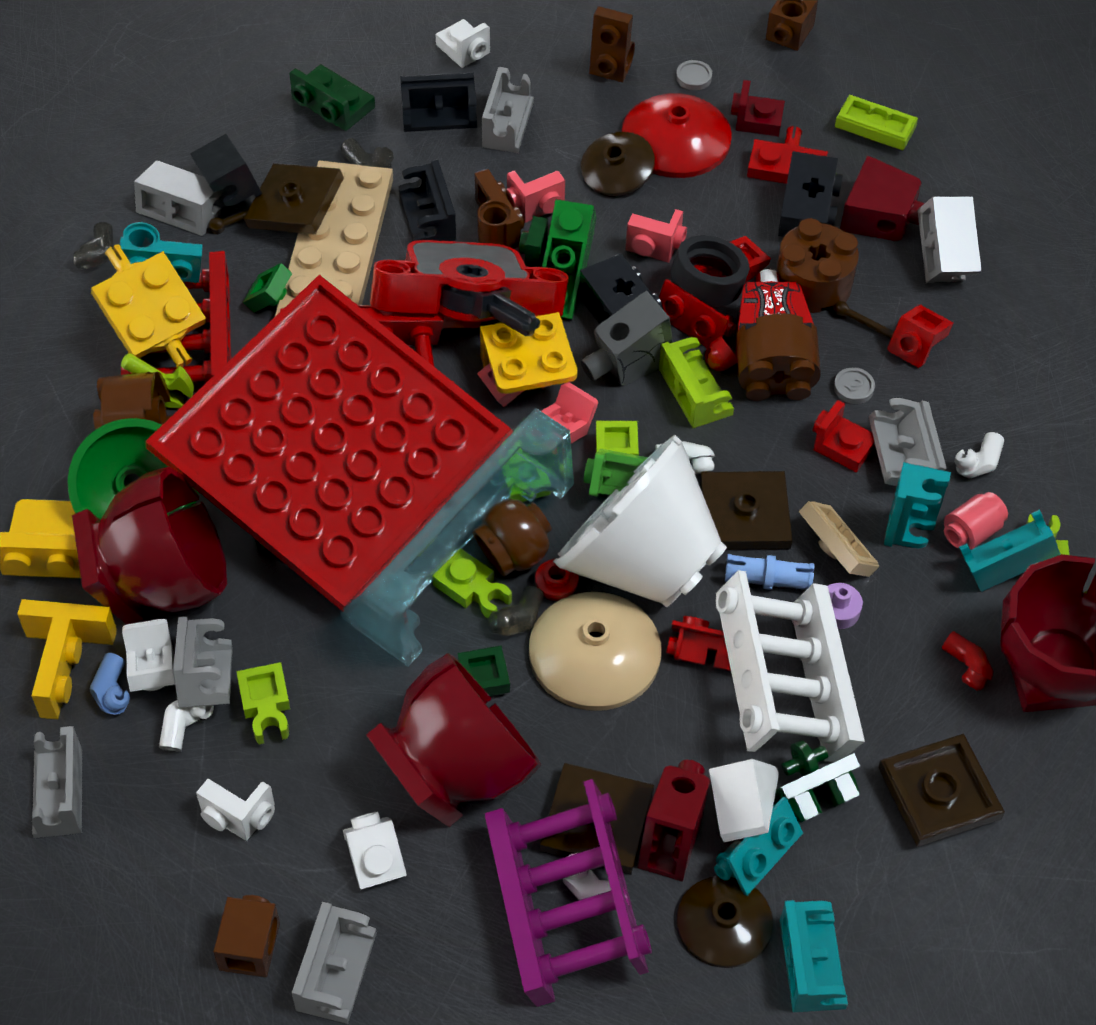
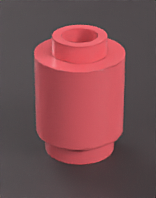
(975, 520)

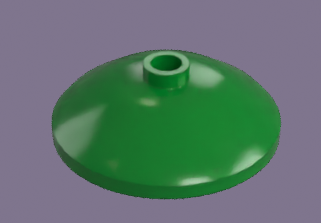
(105, 461)

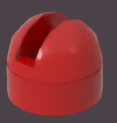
(720, 355)

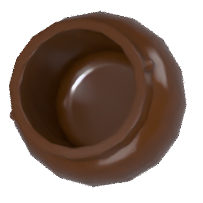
(513, 535)

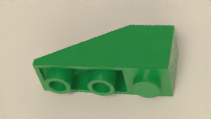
(570, 246)

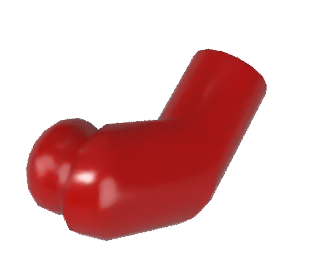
(971, 655)

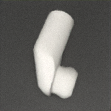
(699, 455)

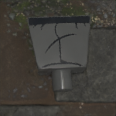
(630, 341)

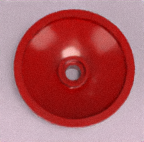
(683, 132)

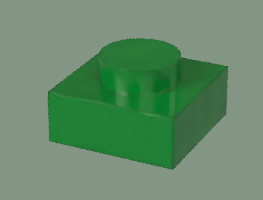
(268, 288)

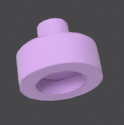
(846, 604)

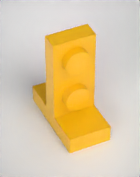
(65, 630)

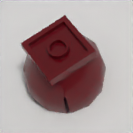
(148, 556)
(1052, 634)
(452, 744)

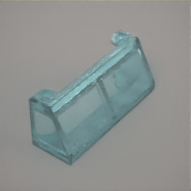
(527, 459)

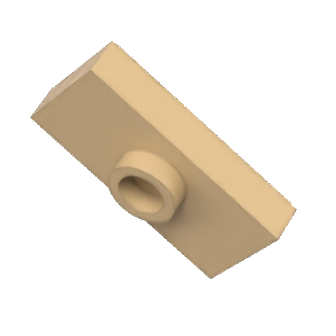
(838, 539)

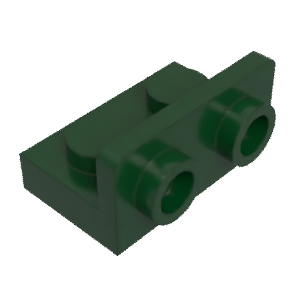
(331, 96)

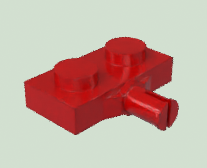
(772, 160)

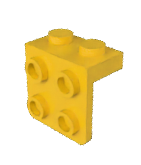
(528, 361)
(40, 540)

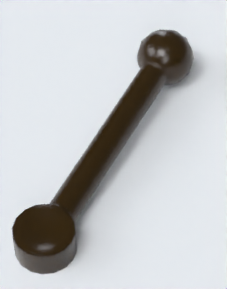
(218, 225)
(841, 309)

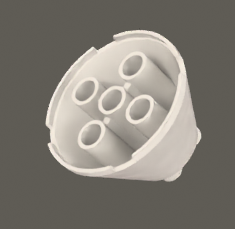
(649, 533)

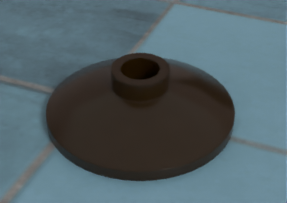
(620, 174)
(719, 940)

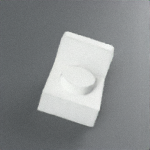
(464, 42)

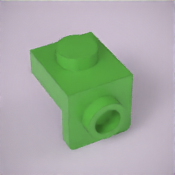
(610, 471)

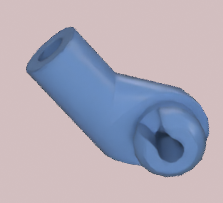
(105, 688)

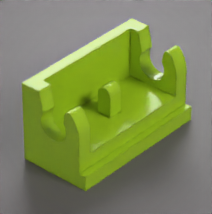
(693, 383)

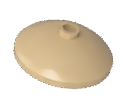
(589, 669)

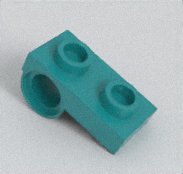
(143, 241)

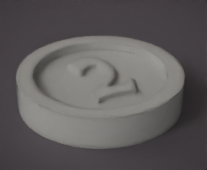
(694, 75)
(854, 385)

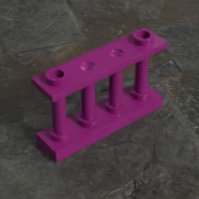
(529, 925)

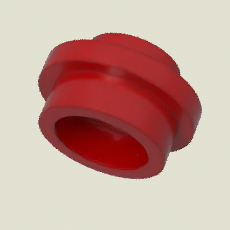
(555, 589)

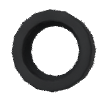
(714, 253)

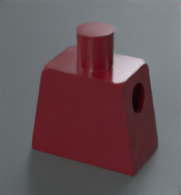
(882, 202)
(678, 805)

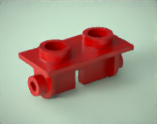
(693, 315)
(696, 640)

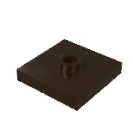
(294, 198)
(749, 508)
(941, 790)
(631, 805)

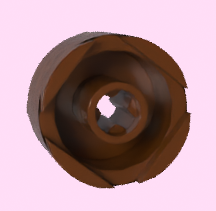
(820, 261)
(778, 357)
(132, 397)

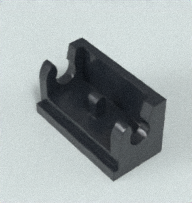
(438, 102)
(224, 166)
(428, 203)

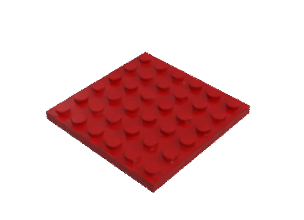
(328, 440)

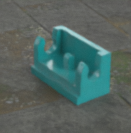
(915, 504)
(1011, 553)
(812, 956)

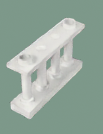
(822, 658)

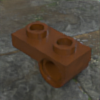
(611, 44)
(496, 217)

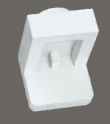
(148, 655)
(225, 810)
(374, 850)

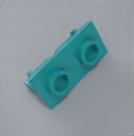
(757, 854)

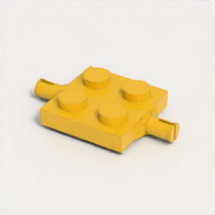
(148, 305)

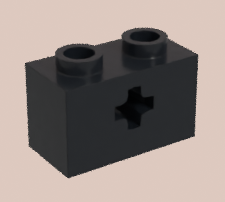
(809, 191)
(611, 286)

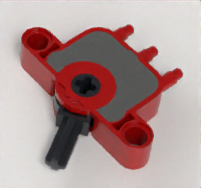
(469, 284)

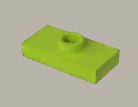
(876, 122)

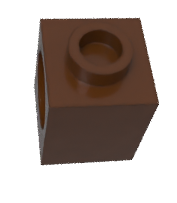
(791, 22)
(247, 936)

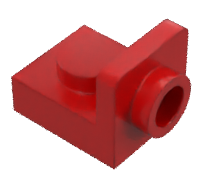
(917, 334)
(842, 439)

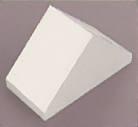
(744, 798)

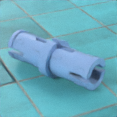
(771, 572)

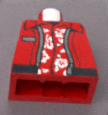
(771, 297)

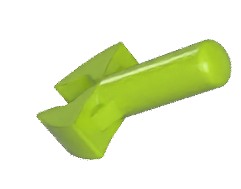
(177, 380)

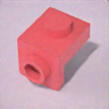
(536, 196)
(654, 237)
(573, 410)

